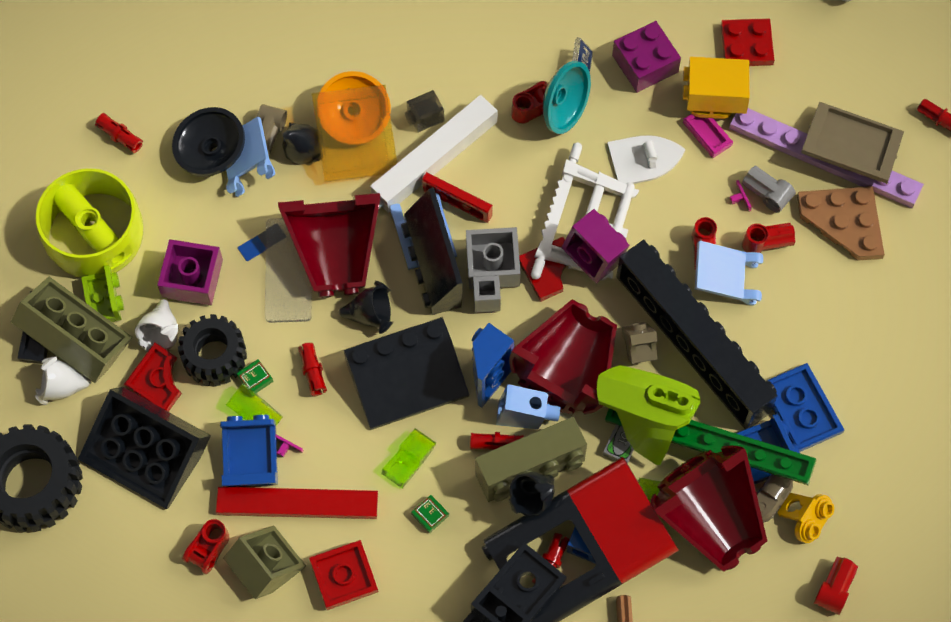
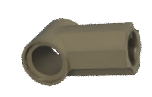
(273, 121)

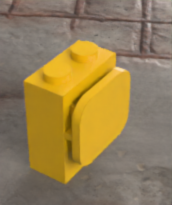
(716, 87)

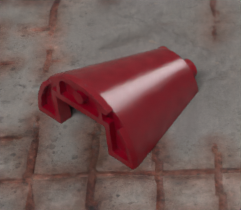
(333, 241)
(566, 358)
(714, 505)

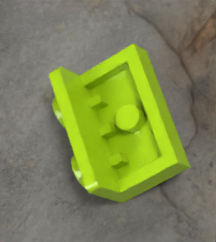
(102, 295)

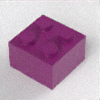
(646, 56)
(595, 245)
(190, 272)

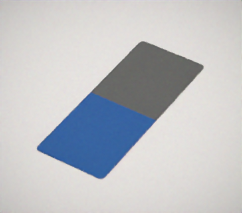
(253, 247)

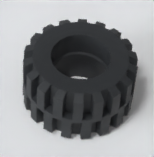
(209, 331)

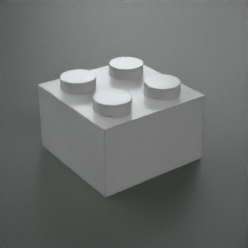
(493, 254)

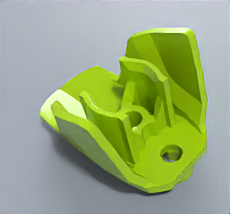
(648, 407)

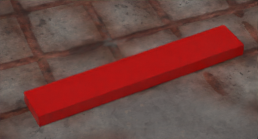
(297, 502)

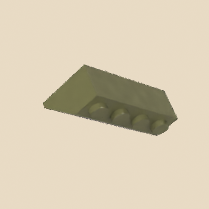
(70, 329)

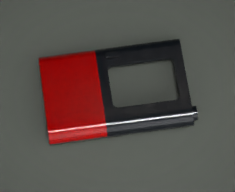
(613, 523)

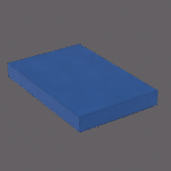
(804, 408)

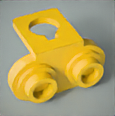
(810, 517)

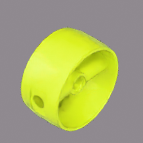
(67, 196)

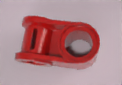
(532, 100)
(206, 547)

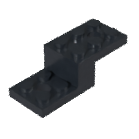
(507, 599)

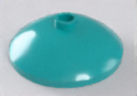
(566, 97)

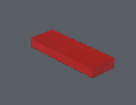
(458, 197)

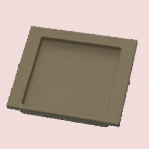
(852, 142)

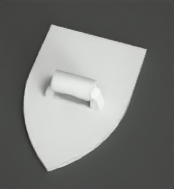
(643, 158)

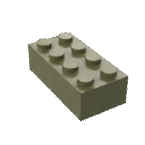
(543, 452)

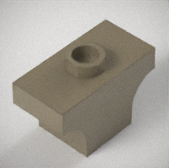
(640, 342)

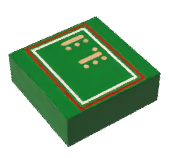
(255, 376)
(430, 513)

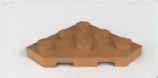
(845, 218)

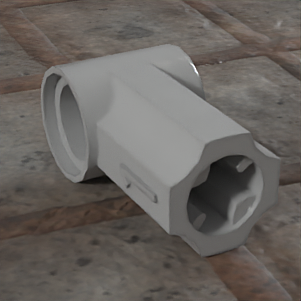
(773, 192)

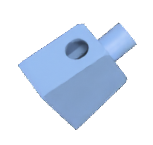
(525, 408)

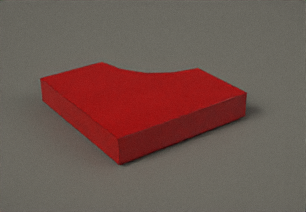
(550, 281)
(154, 378)

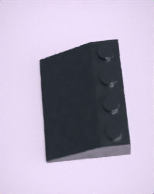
(433, 254)
(406, 373)
(143, 446)

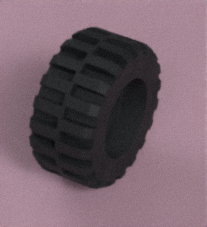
(61, 488)

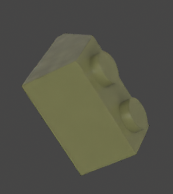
(263, 561)

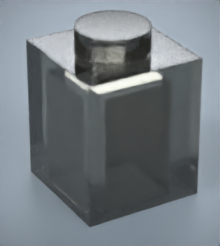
(424, 111)

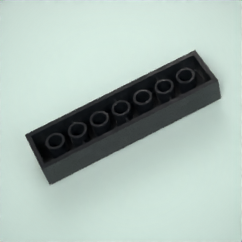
(696, 334)

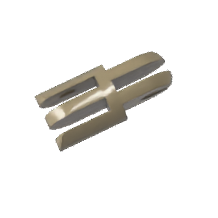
(773, 495)

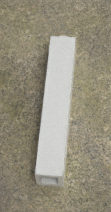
(435, 152)

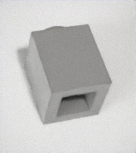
(486, 294)

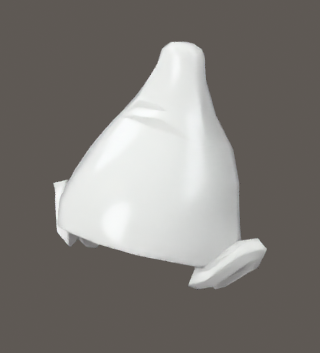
(157, 327)
(59, 381)

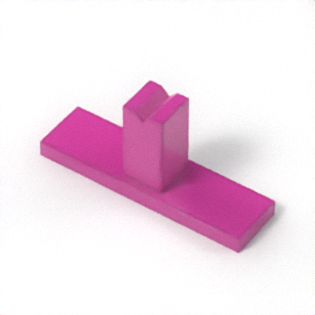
(740, 196)
(285, 446)

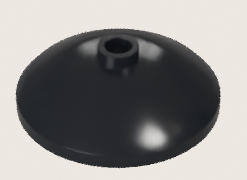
(203, 132)

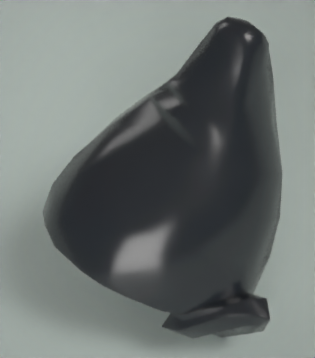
(301, 144)
(370, 308)
(531, 493)

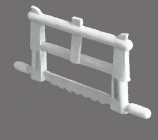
(601, 183)

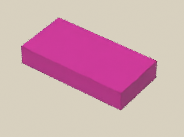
(708, 134)

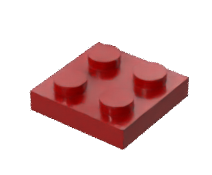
(748, 41)
(343, 575)

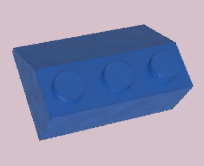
(490, 361)

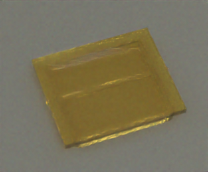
(354, 132)

